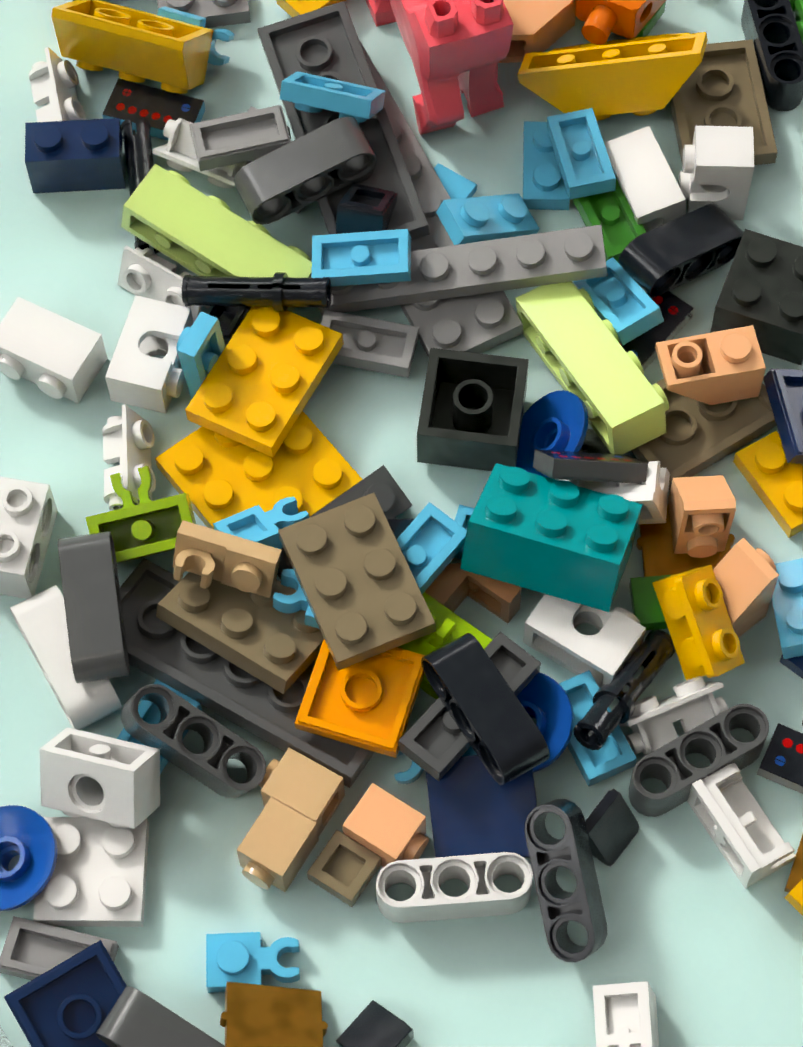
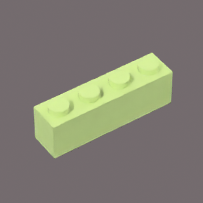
(205, 232)
(593, 365)

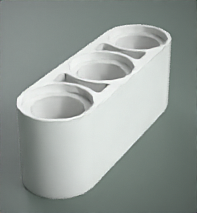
(46, 633)
(475, 870)

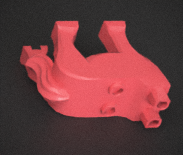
(452, 51)

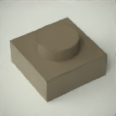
(344, 868)

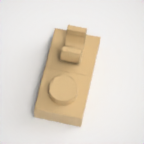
(226, 559)

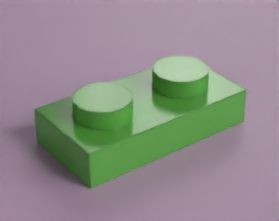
(614, 215)

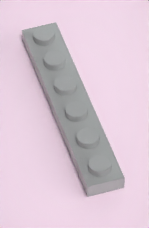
(484, 269)

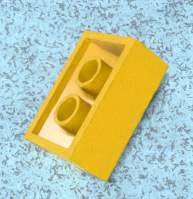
(133, 43)

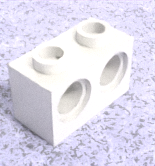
(25, 533)

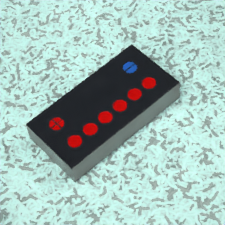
(590, 466)

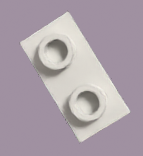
(55, 83)
(182, 155)
(152, 277)
(126, 441)
(654, 720)

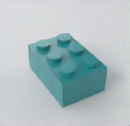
(551, 536)

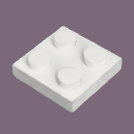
(96, 875)

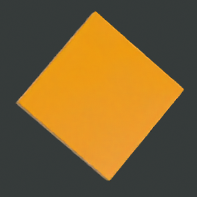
(363, 702)

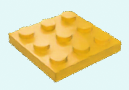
(232, 477)

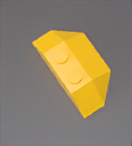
(615, 76)

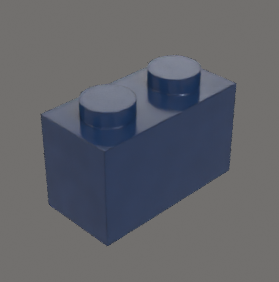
(75, 155)

